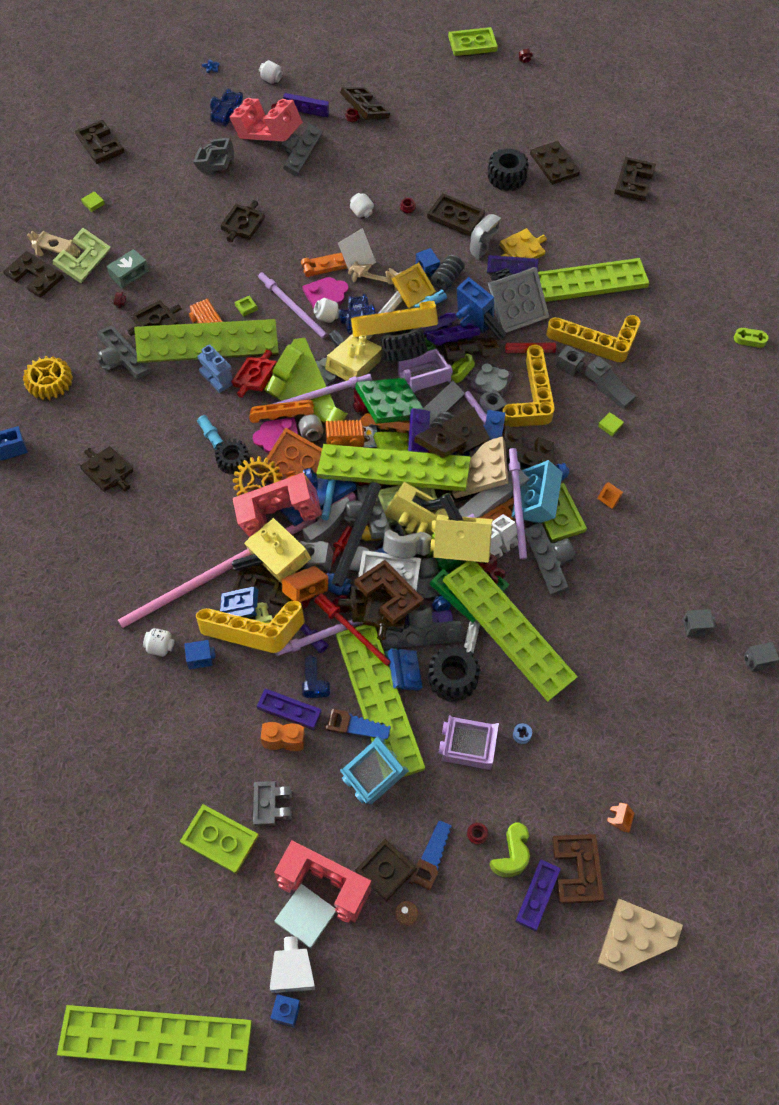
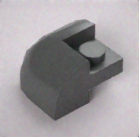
(215, 156)

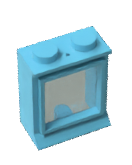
(373, 771)

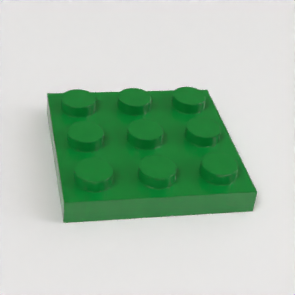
(388, 399)

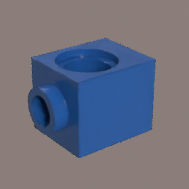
(428, 261)
(199, 654)
(285, 1011)

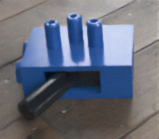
(477, 308)

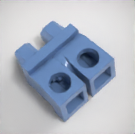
(215, 369)

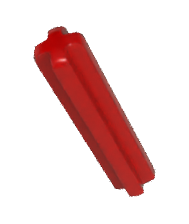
(548, 347)

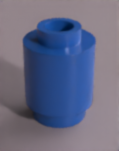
(344, 590)

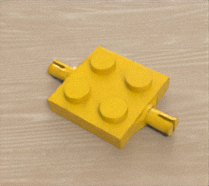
(523, 245)

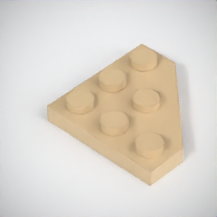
(487, 468)
(636, 937)

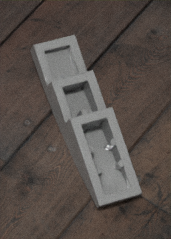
(491, 498)

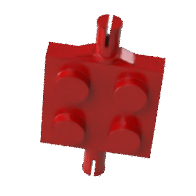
(254, 374)

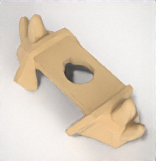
(42, 241)
(362, 271)

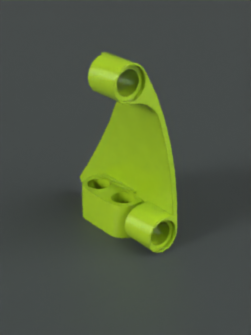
(299, 374)

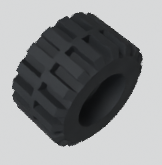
(508, 169)
(403, 345)
(457, 658)

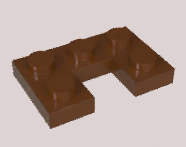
(403, 595)
(589, 883)

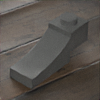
(608, 382)

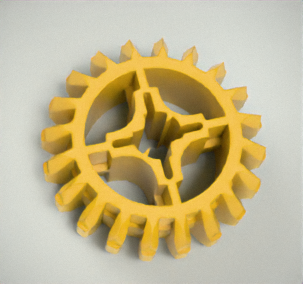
(48, 381)
(249, 468)

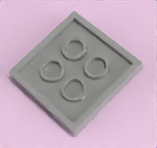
(519, 300)

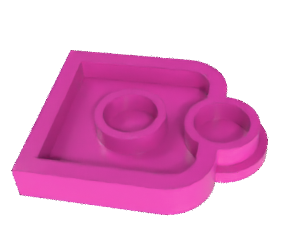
(326, 288)
(271, 431)

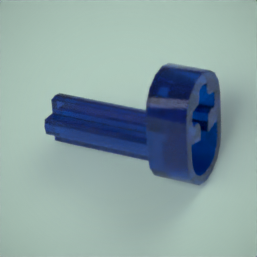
(312, 687)

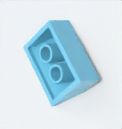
(540, 493)

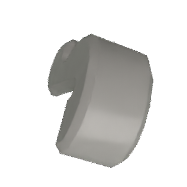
(408, 545)

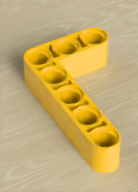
(396, 320)
(595, 341)
(542, 408)
(253, 633)

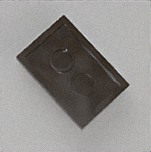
(555, 162)
(455, 214)

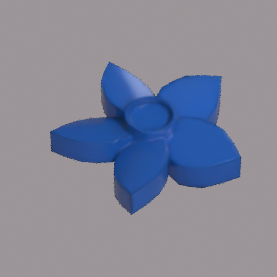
(211, 66)

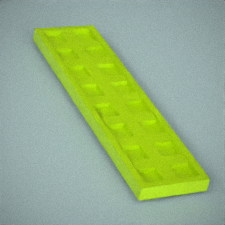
(593, 279)
(187, 340)
(394, 467)
(510, 629)
(376, 695)
(155, 1038)

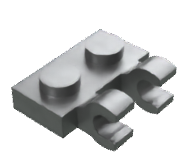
(265, 808)

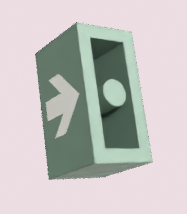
(127, 268)

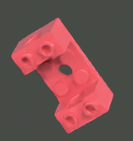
(277, 125)
(293, 491)
(353, 887)

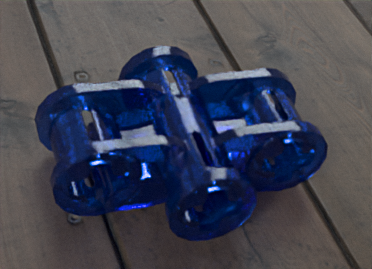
(225, 107)
(356, 307)

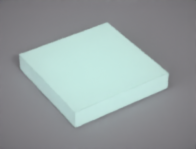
(305, 916)

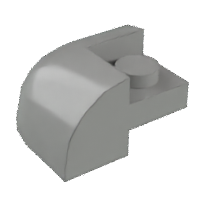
(483, 234)

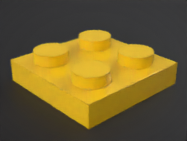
(413, 285)

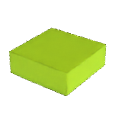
(93, 201)
(246, 306)
(610, 424)

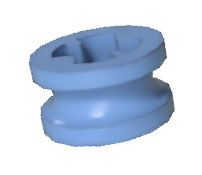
(524, 740)

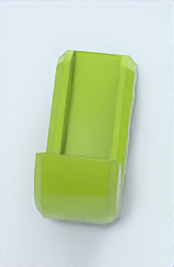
(519, 853)

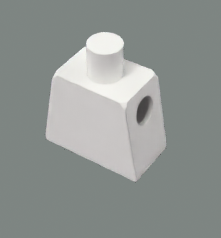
(291, 969)

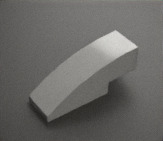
(324, 528)

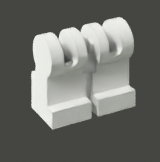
(503, 536)

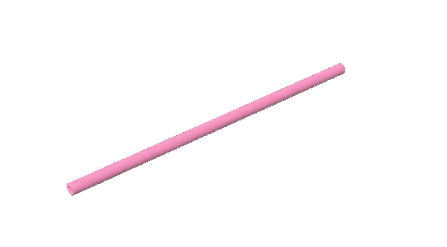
(203, 578)

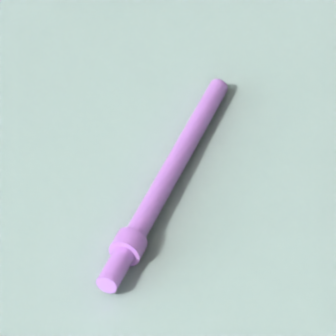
(271, 285)
(330, 389)
(514, 468)
(296, 644)

